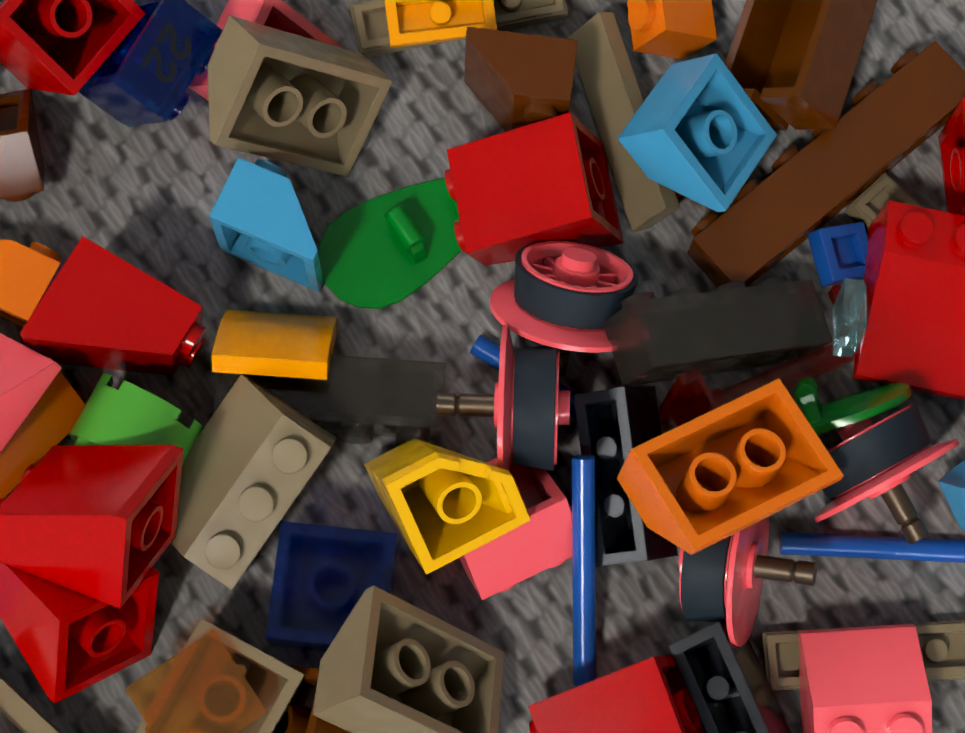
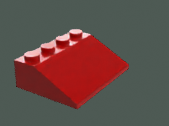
(915, 301)

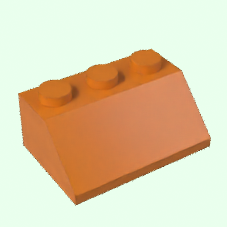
(727, 469)

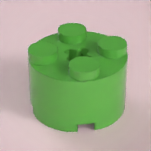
(131, 418)

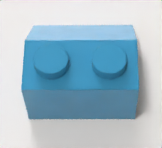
(698, 133)
(264, 223)

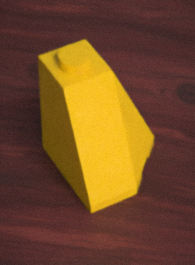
(445, 500)

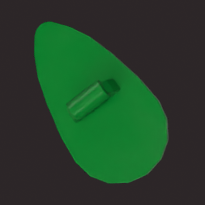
(390, 245)
(848, 408)

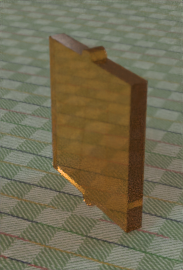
(197, 692)

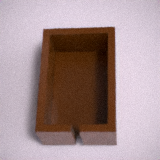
(799, 58)

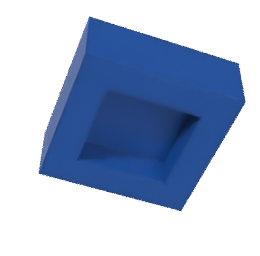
(839, 252)

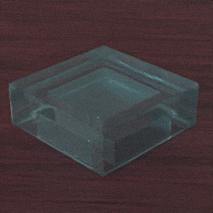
(849, 317)

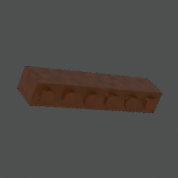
(831, 170)

